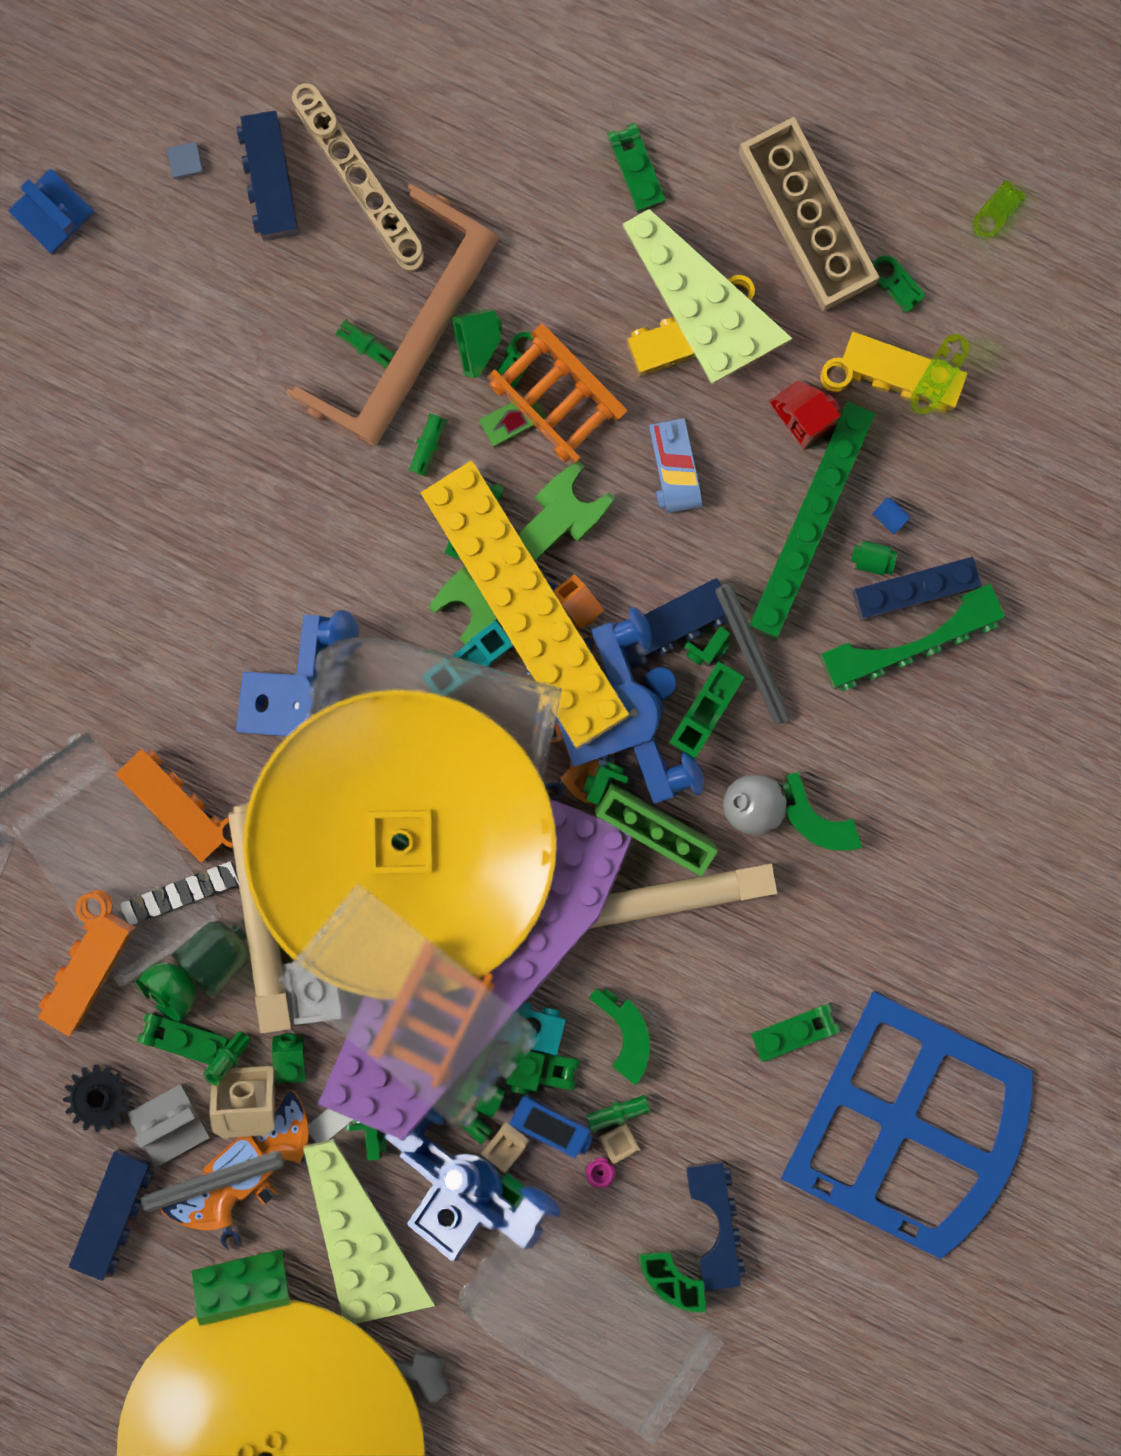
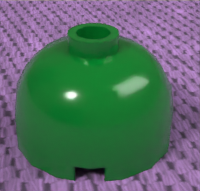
(170, 988)

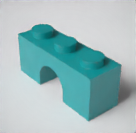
(486, 646)

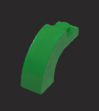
(707, 709)
(812, 827)
(636, 1042)

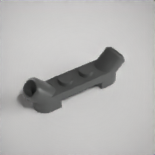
(427, 1374)

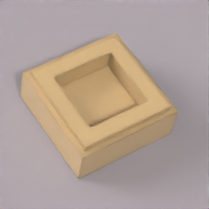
(619, 1143)

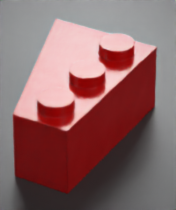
(806, 412)

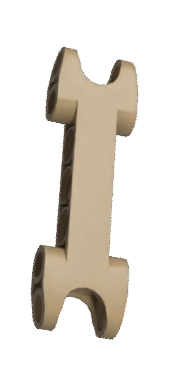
(320, 115)

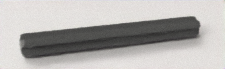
(752, 653)
(212, 1181)

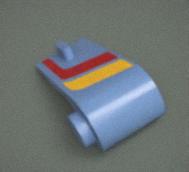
(675, 467)

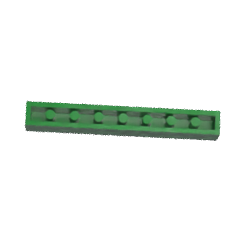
(811, 520)

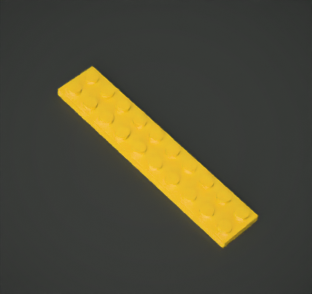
(524, 603)

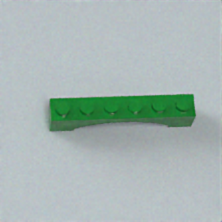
(977, 611)

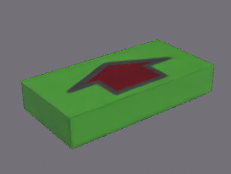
(507, 423)

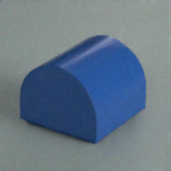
(891, 515)
(661, 682)

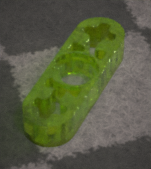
(935, 398)

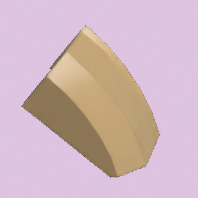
(244, 1103)

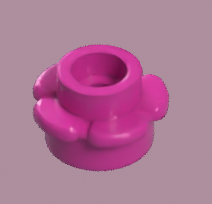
(608, 1173)

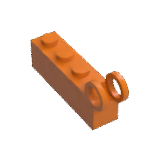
(172, 805)
(89, 966)

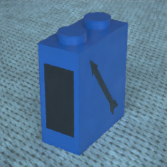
(551, 1126)

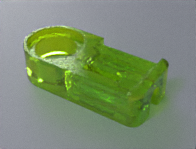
(998, 209)

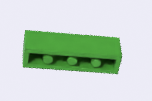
(656, 829)

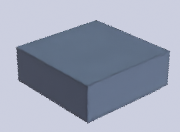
(184, 160)

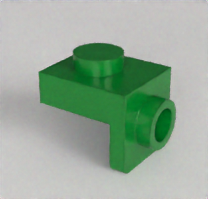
(716, 646)
(595, 785)
(288, 1058)
(527, 1073)
(374, 1140)

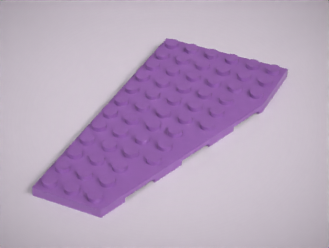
(583, 876)

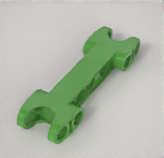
(560, 515)

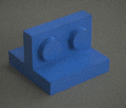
(50, 211)

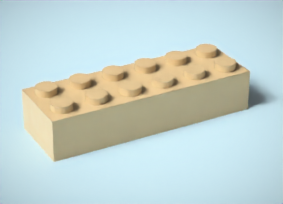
(808, 214)

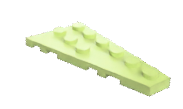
(711, 312)
(364, 1256)

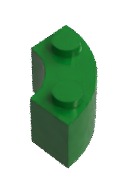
(670, 1284)

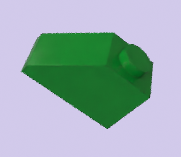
(476, 339)

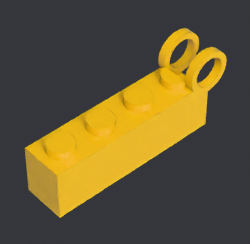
(666, 344)
(890, 369)

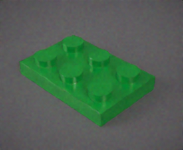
(240, 1287)

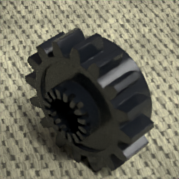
(83, 1107)

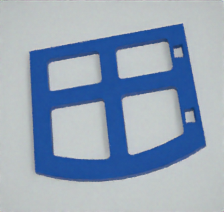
(900, 1122)

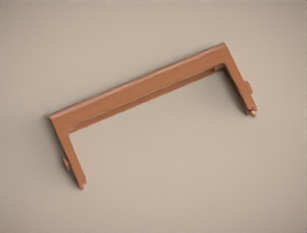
(423, 333)

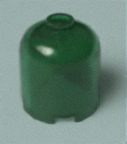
(213, 956)

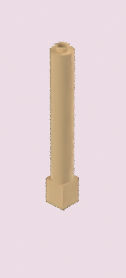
(688, 895)
(263, 947)

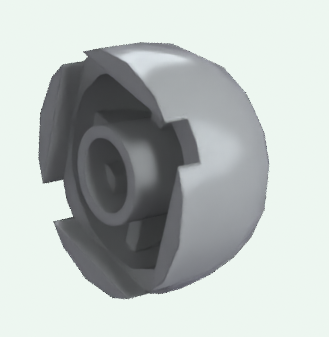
(754, 804)

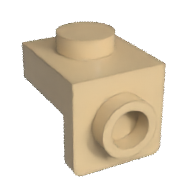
(505, 1148)

